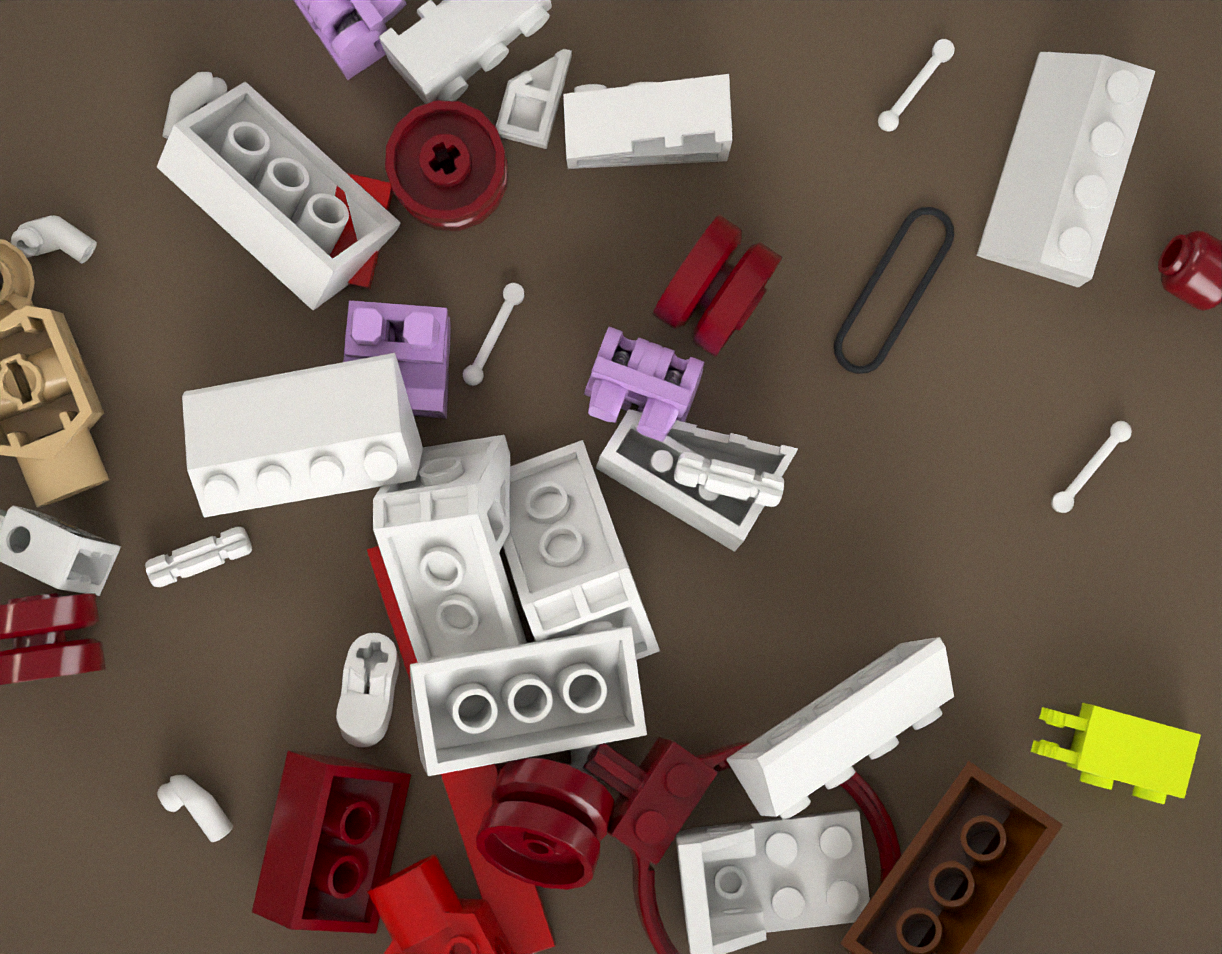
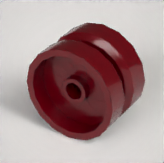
(442, 134)
(717, 286)
(39, 637)
(545, 823)

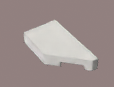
(533, 101)

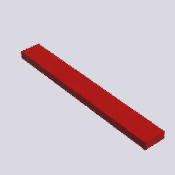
(513, 902)

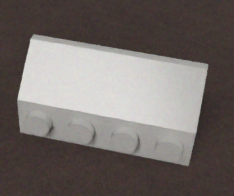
(1066, 165)
(274, 192)
(300, 435)
(526, 700)
(844, 727)

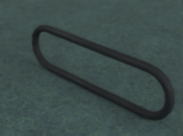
(913, 301)

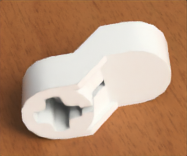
(360, 715)

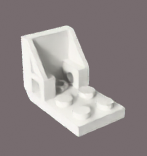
(444, 549)
(568, 552)
(770, 878)

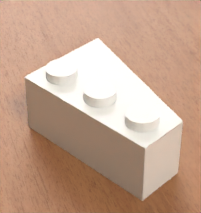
(458, 41)
(649, 123)
(650, 466)

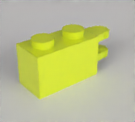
(1124, 749)

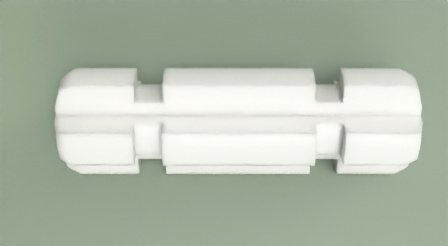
(729, 479)
(198, 557)

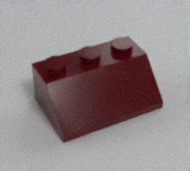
(330, 843)

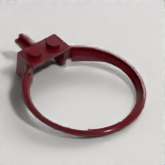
(663, 794)

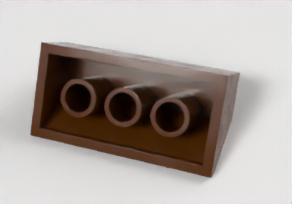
(956, 872)

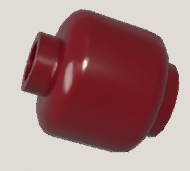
(1193, 269)

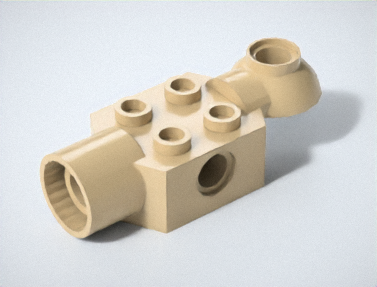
(44, 392)

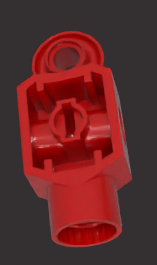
(430, 918)

